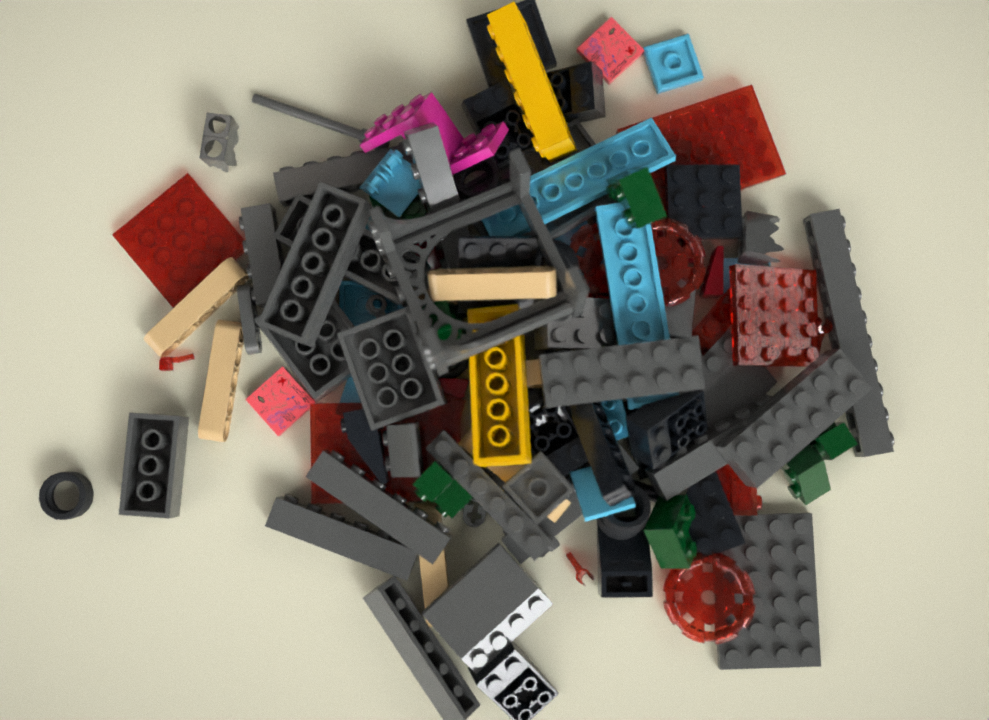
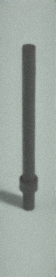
(311, 117)

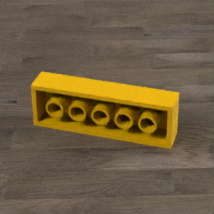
(530, 83)
(499, 397)

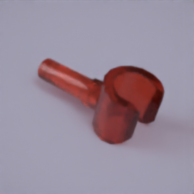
(823, 329)
(167, 363)
(578, 568)

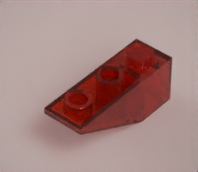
(713, 322)

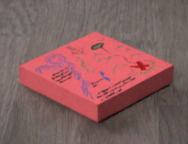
(610, 50)
(280, 401)

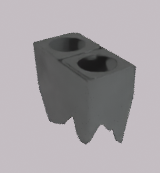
(227, 156)
(757, 240)

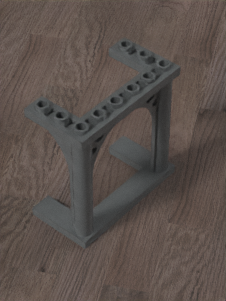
(400, 236)

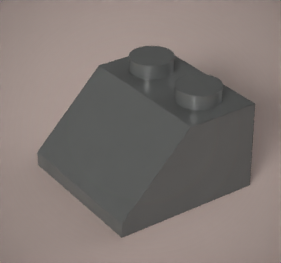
(404, 450)

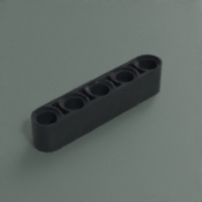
(603, 452)

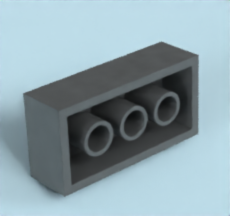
(587, 331)
(153, 465)

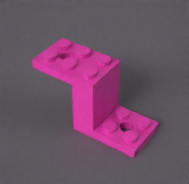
(426, 109)

